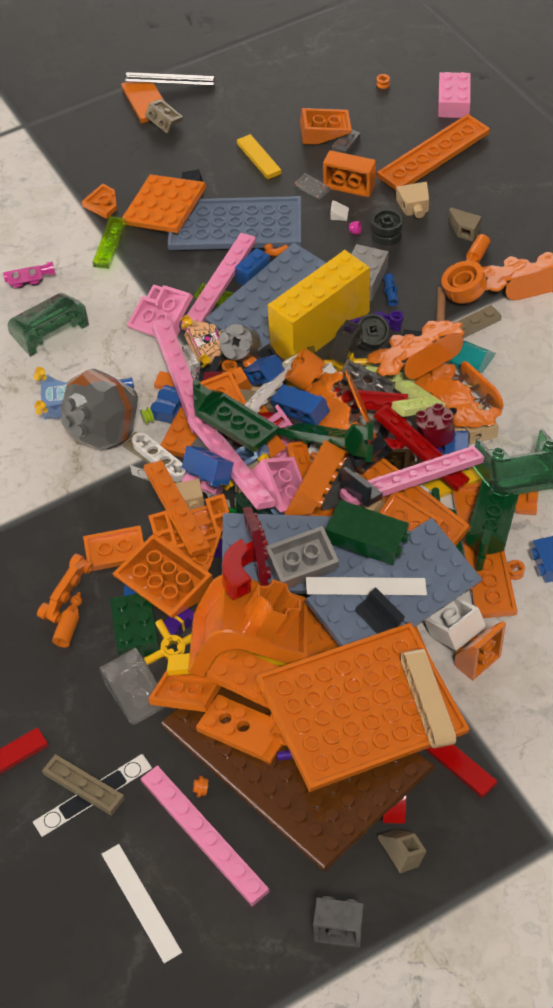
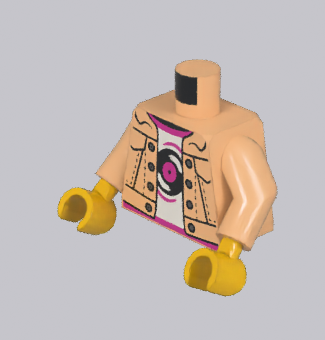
(202, 339)

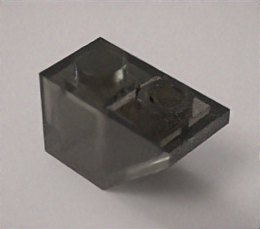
(346, 341)

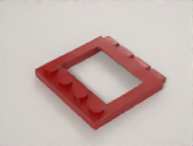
(374, 401)

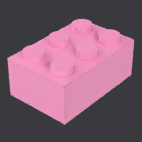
(454, 95)

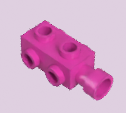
(24, 275)

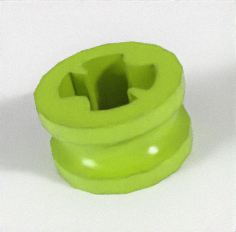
(147, 415)

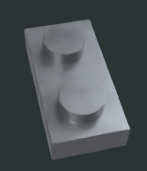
(346, 142)

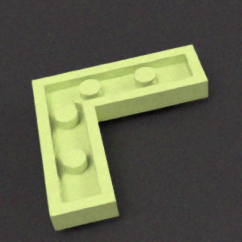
(419, 399)

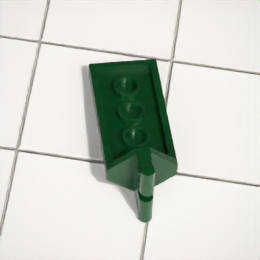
(232, 417)
(352, 440)
(490, 523)

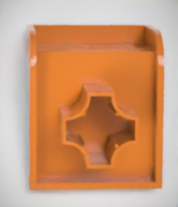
(262, 622)

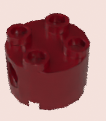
(436, 424)

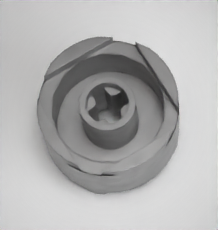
(239, 342)

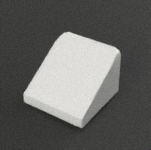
(339, 211)

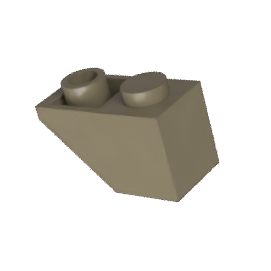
(464, 224)
(403, 849)

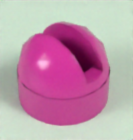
(355, 227)

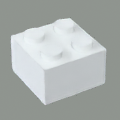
(455, 623)

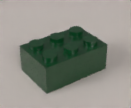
(134, 625)

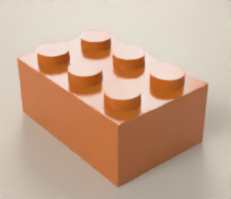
(349, 173)

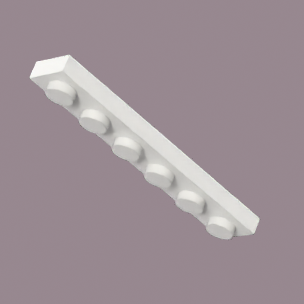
(268, 389)

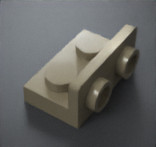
(163, 115)

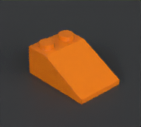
(323, 125)
(481, 651)

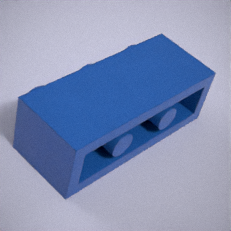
(300, 404)
(207, 466)

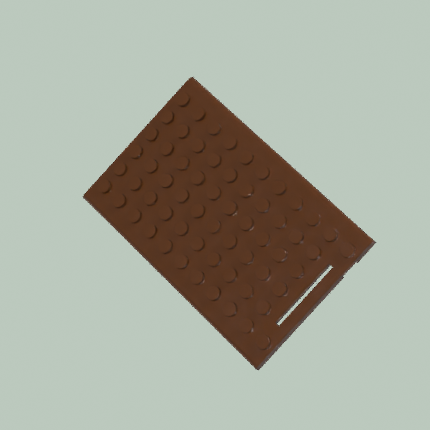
(318, 821)

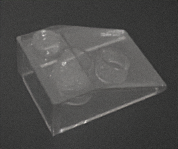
(131, 685)

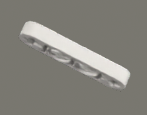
(160, 455)

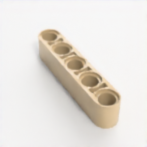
(428, 698)

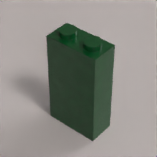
(367, 532)

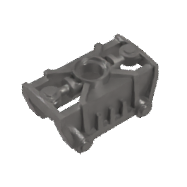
(366, 379)

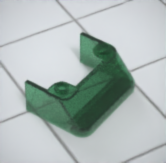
(517, 473)

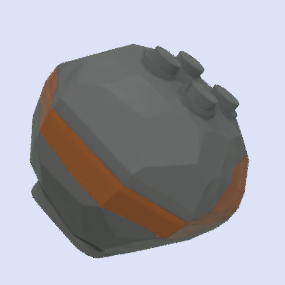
(98, 409)

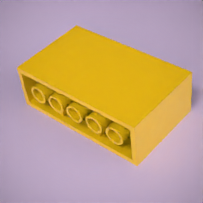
(319, 305)

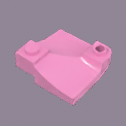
(160, 304)

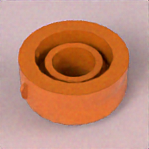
(464, 282)

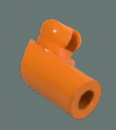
(274, 251)

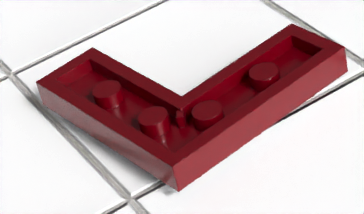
(257, 537)

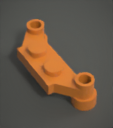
(61, 594)

